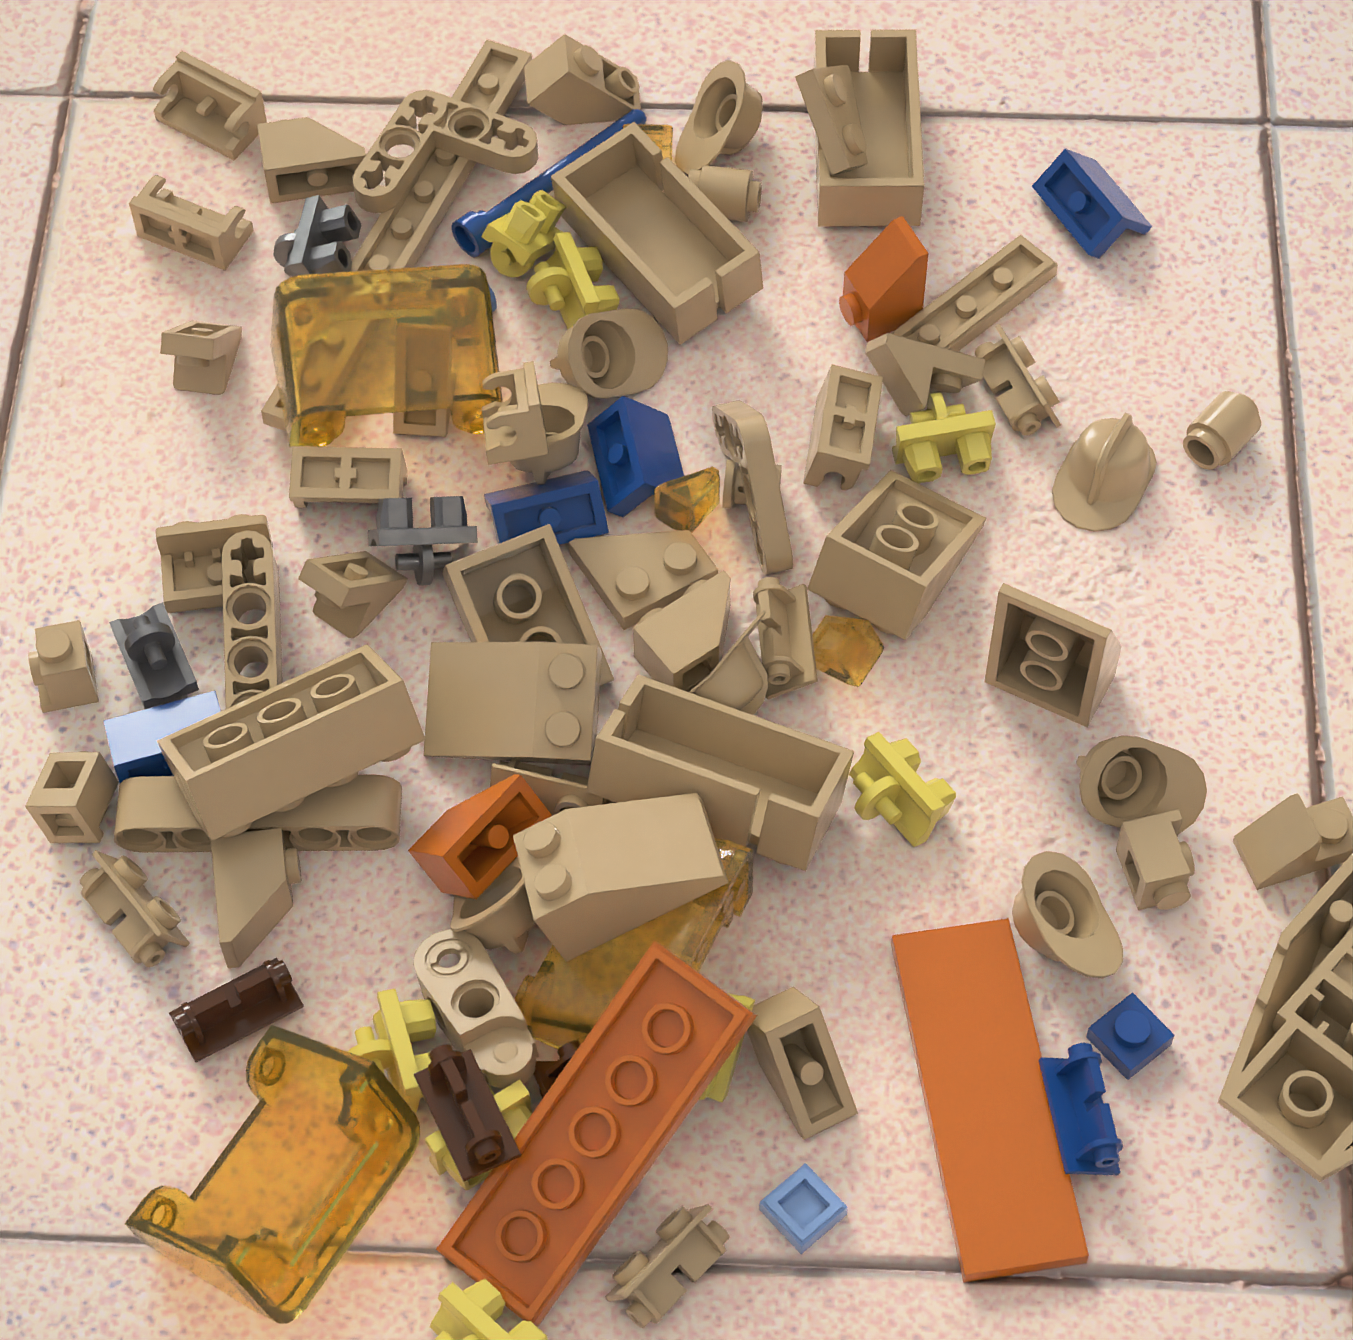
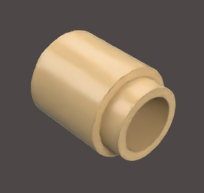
(729, 190)
(1222, 430)

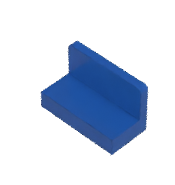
(1088, 202)
(633, 453)
(566, 502)

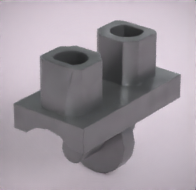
(319, 240)
(396, 528)
(154, 657)

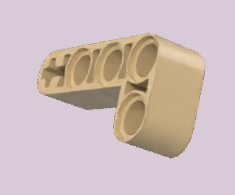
(250, 641)

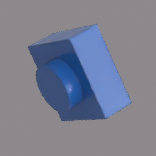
(1130, 1036)

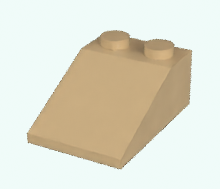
(894, 554)
(521, 594)
(1050, 655)
(513, 701)
(616, 867)

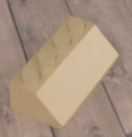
(292, 741)

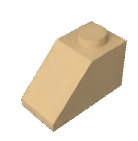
(306, 159)
(251, 889)
(801, 1062)

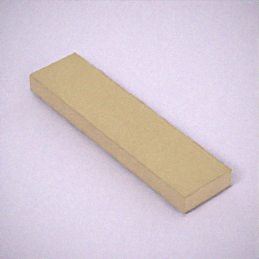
(981, 297)

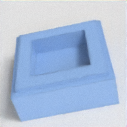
(803, 1208)

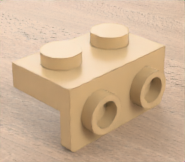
(194, 559)

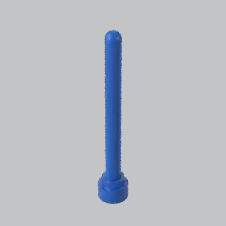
(470, 227)

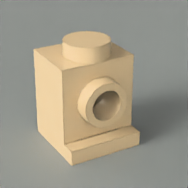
(63, 667)
(72, 797)
(1155, 860)

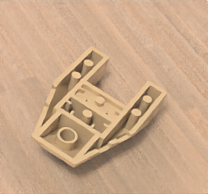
(1297, 1048)

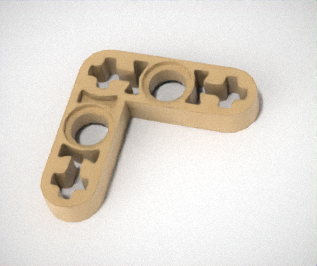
(439, 132)
(747, 441)

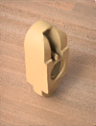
(476, 1007)

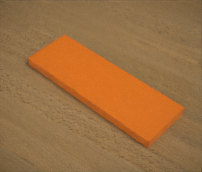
(987, 1101)
(597, 1132)

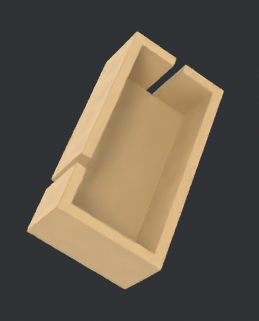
(891, 126)
(664, 246)
(751, 773)

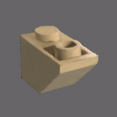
(579, 84)
(687, 636)

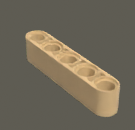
(341, 818)

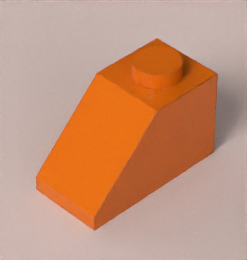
(885, 282)
(476, 839)

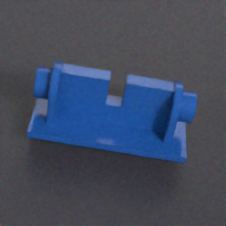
(1078, 1112)

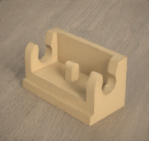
(209, 105)
(188, 226)
(516, 426)
(843, 426)
(346, 474)

